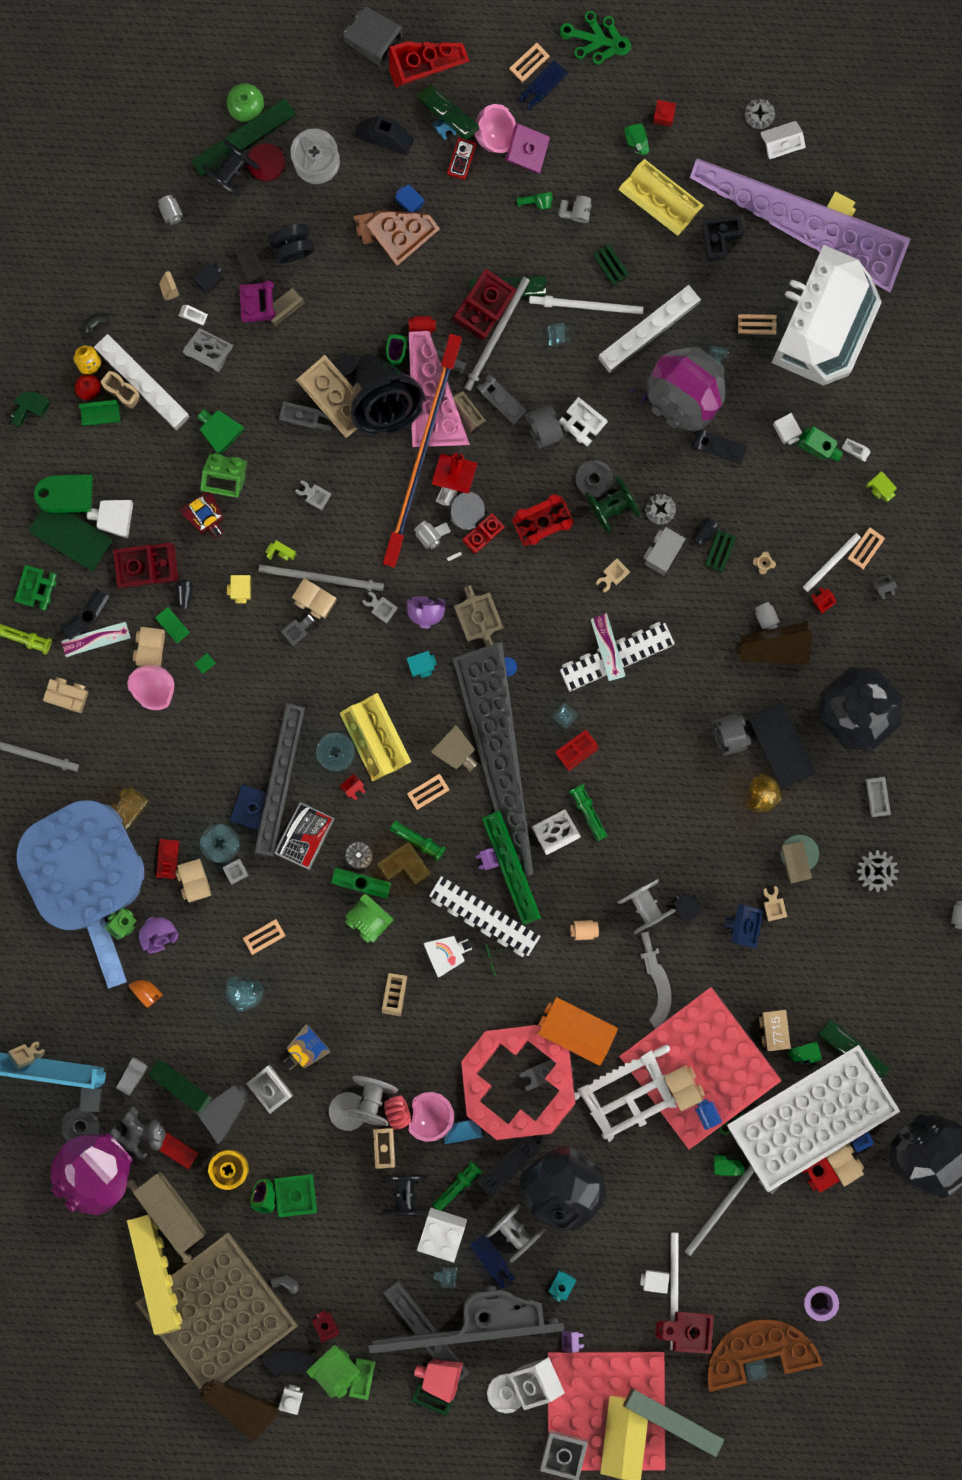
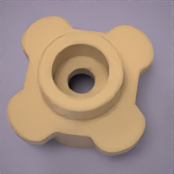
(759, 563)

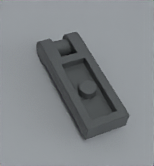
(502, 400)

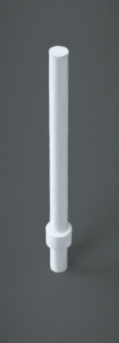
(549, 301)
(674, 1277)

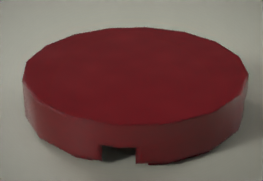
(269, 159)

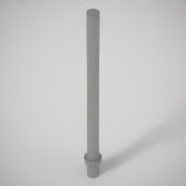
(473, 377)
(370, 585)
(65, 764)
(719, 1211)

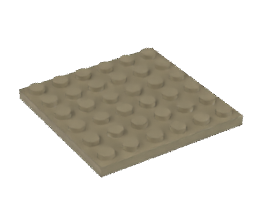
(224, 1313)

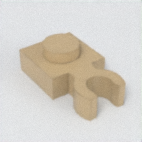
(614, 573)
(775, 907)
(24, 1056)

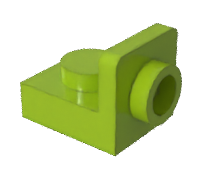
(284, 551)

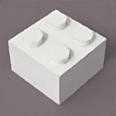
(442, 1235)
(536, 1383)

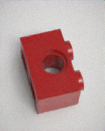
(825, 1179)

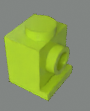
(882, 487)

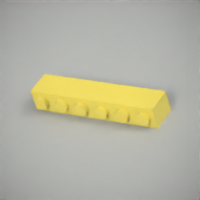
(154, 1275)

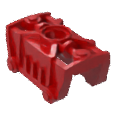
(538, 511)

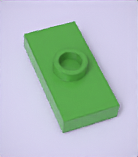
(362, 1388)

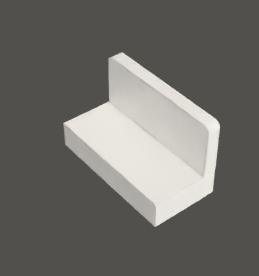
(783, 139)

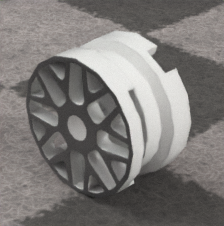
(358, 855)

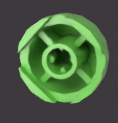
(245, 102)

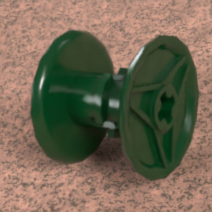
(613, 504)

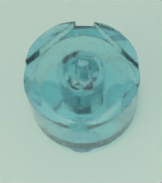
(329, 761)
(221, 832)

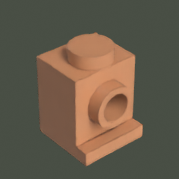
(362, 230)

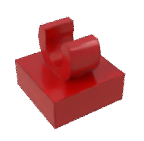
(824, 600)
(351, 786)

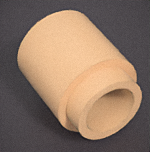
(584, 930)

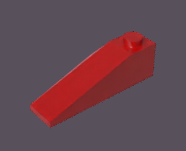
(419, 60)

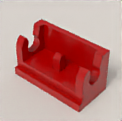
(577, 750)

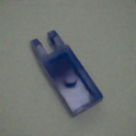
(544, 84)
(491, 1258)

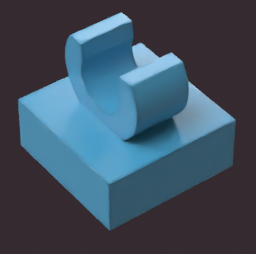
(441, 127)

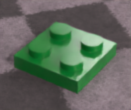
(295, 1195)

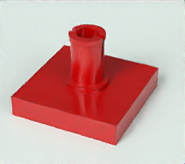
(454, 473)

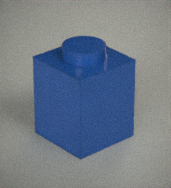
(409, 199)

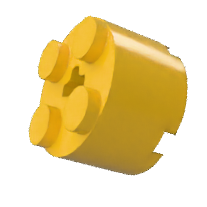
(218, 1173)

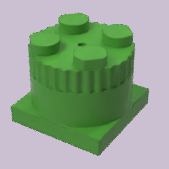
(368, 918)
(335, 1372)

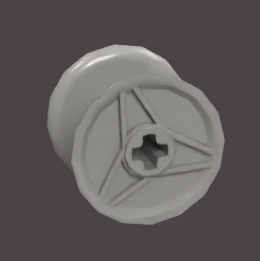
(315, 156)
(646, 906)
(370, 1101)
(515, 1232)

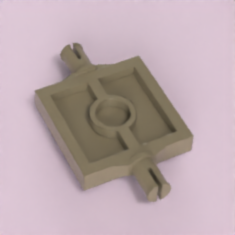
(478, 616)

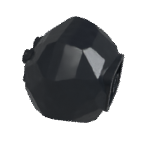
(861, 708)
(929, 1155)
(563, 1189)

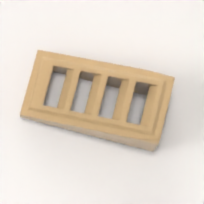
(168, 286)
(389, 1010)

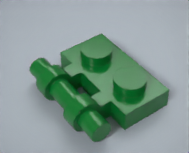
(29, 587)

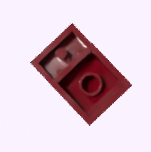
(483, 304)
(145, 565)

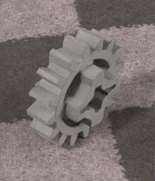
(883, 865)

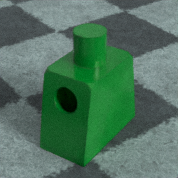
(219, 430)
(812, 442)

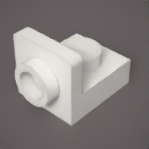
(291, 1399)

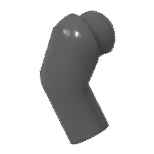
(287, 1282)

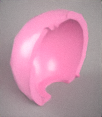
(495, 129)
(151, 686)
(431, 1117)

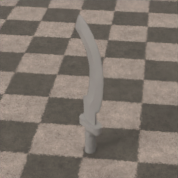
(660, 980)

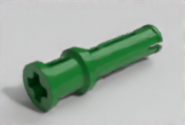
(584, 803)
(425, 844)
(463, 1180)

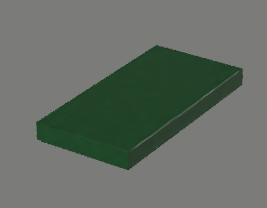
(72, 537)

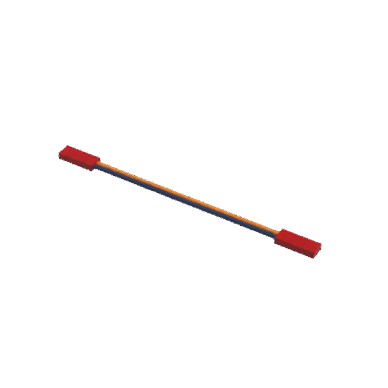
(396, 539)

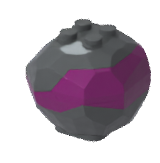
(686, 388)

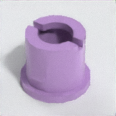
(823, 1314)

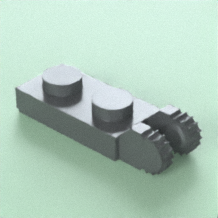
(303, 416)

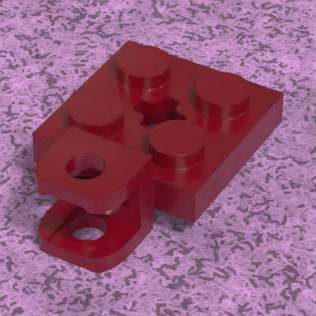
(679, 1332)

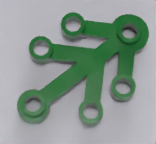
(597, 39)

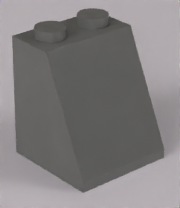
(373, 35)
(223, 1112)

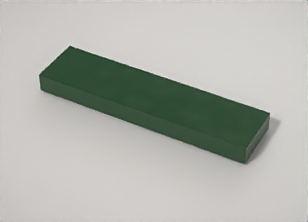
(180, 1086)

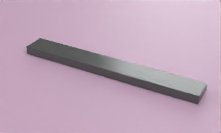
(279, 780)

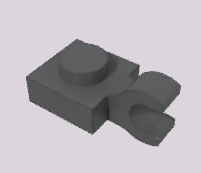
(296, 631)

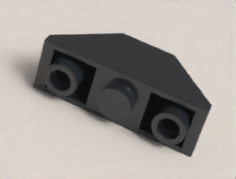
(385, 133)

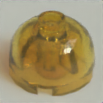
(764, 794)

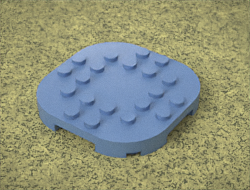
(79, 865)

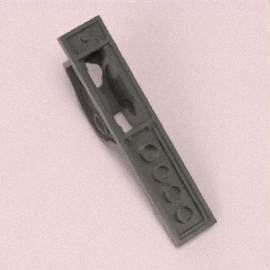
(501, 1323)

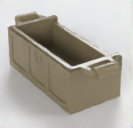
(169, 1213)

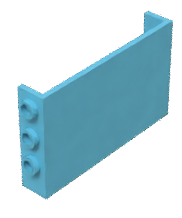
(55, 1072)

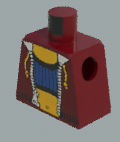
(204, 514)

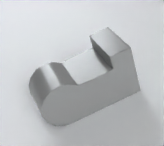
(132, 1076)

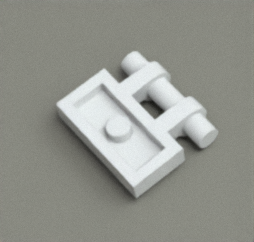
(587, 417)

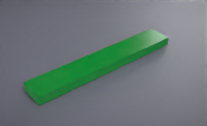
(511, 868)

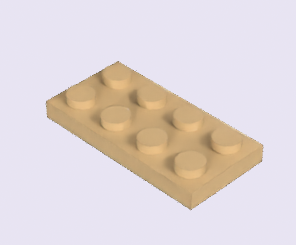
(330, 393)

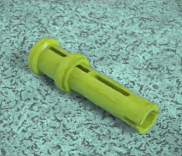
(30, 640)

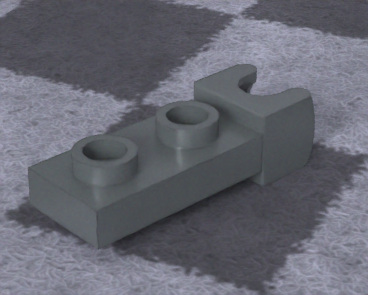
(538, 1074)

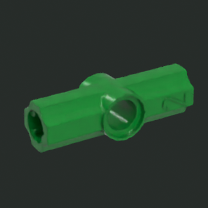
(348, 880)

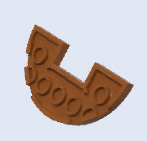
(755, 1342)

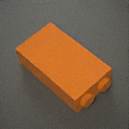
(577, 1031)

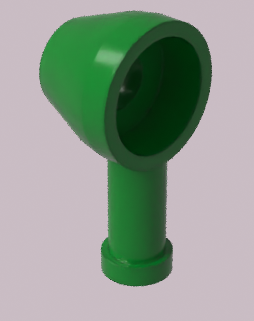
(542, 201)

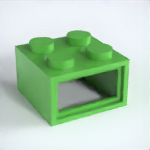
(224, 468)

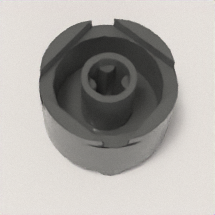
(545, 426)
(731, 734)

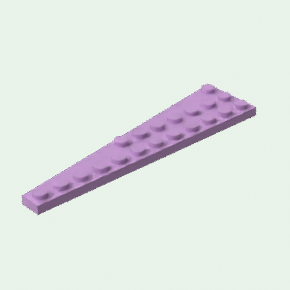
(811, 223)

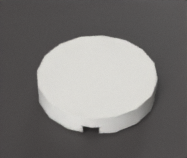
(503, 1395)

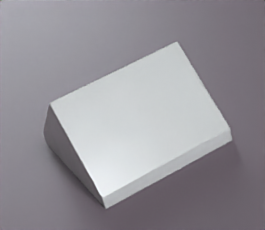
(269, 1089)

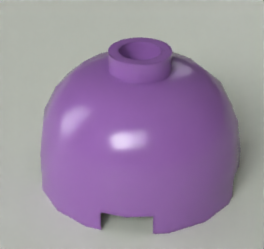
(425, 611)
(157, 933)

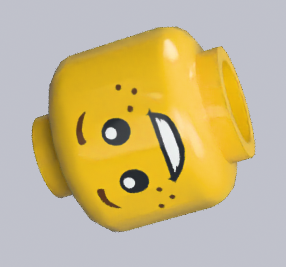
(87, 359)

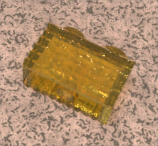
(130, 806)

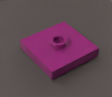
(527, 148)

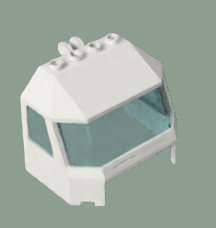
(829, 319)

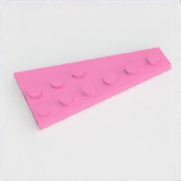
(426, 370)

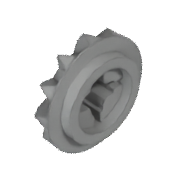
(753, 120)
(651, 509)

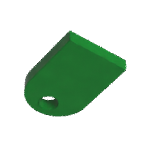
(66, 493)

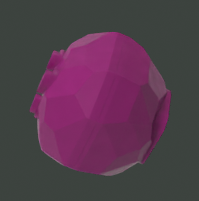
(90, 1173)

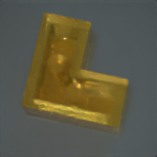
(406, 859)

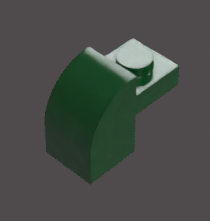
(29, 402)

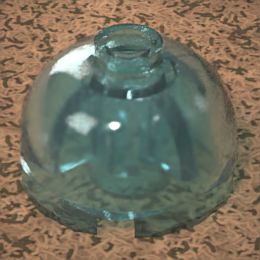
(243, 994)

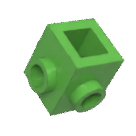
(120, 923)

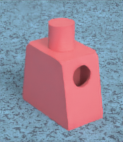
(440, 1378)

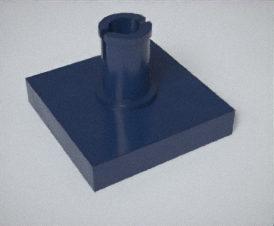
(249, 807)
(745, 926)

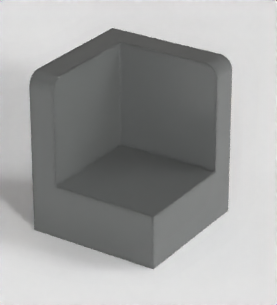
(91, 1099)

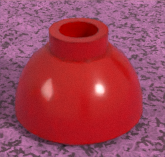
(87, 387)

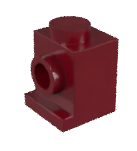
(331, 1331)

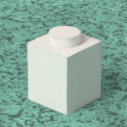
(788, 429)
(655, 1281)

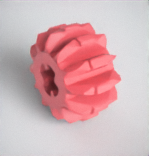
(397, 1112)

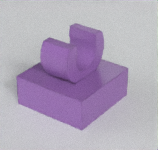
(488, 858)
(570, 1341)

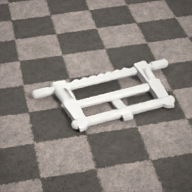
(639, 1117)

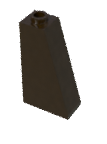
(778, 645)
(241, 1408)

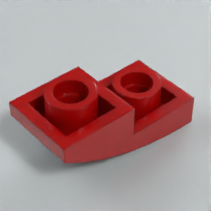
(483, 533)

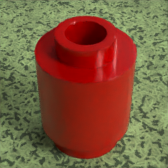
(422, 323)

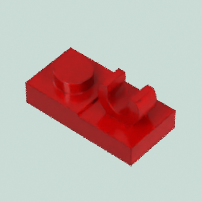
(167, 859)

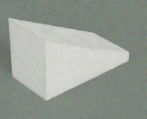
(193, 314)
(856, 449)

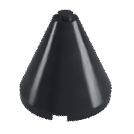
(384, 398)

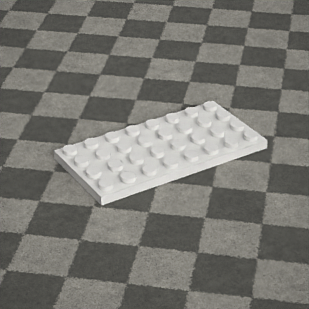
(813, 1118)

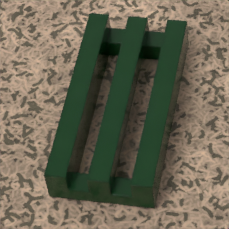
(604, 268)
(726, 536)
(417, 1392)

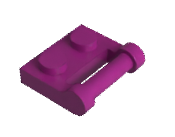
(251, 302)

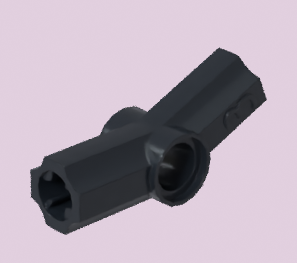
(95, 606)

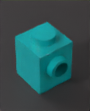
(422, 664)
(561, 1286)

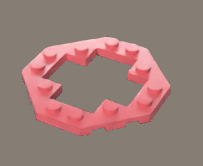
(522, 1124)

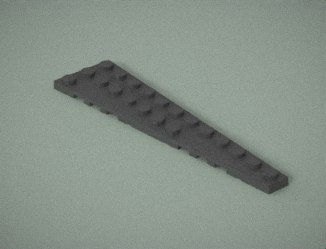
(489, 709)

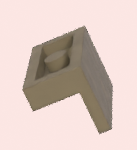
(286, 306)
(468, 413)
(796, 862)

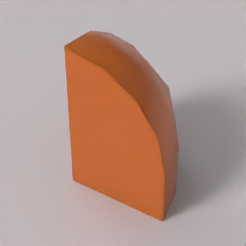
(146, 992)

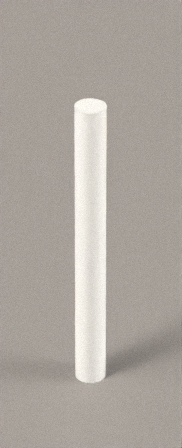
(826, 568)

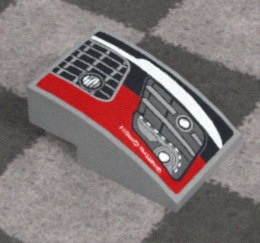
(304, 836)

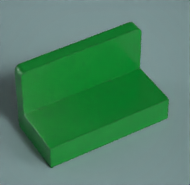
(100, 413)

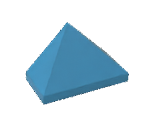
(463, 1131)

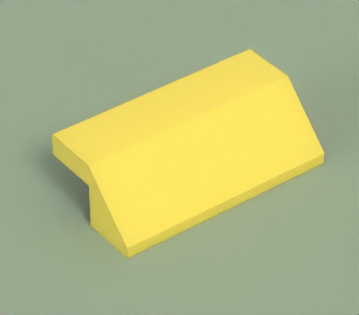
(661, 197)
(375, 737)
(623, 1441)

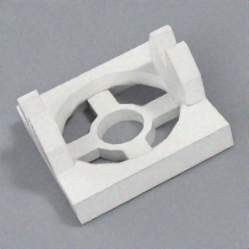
(552, 822)

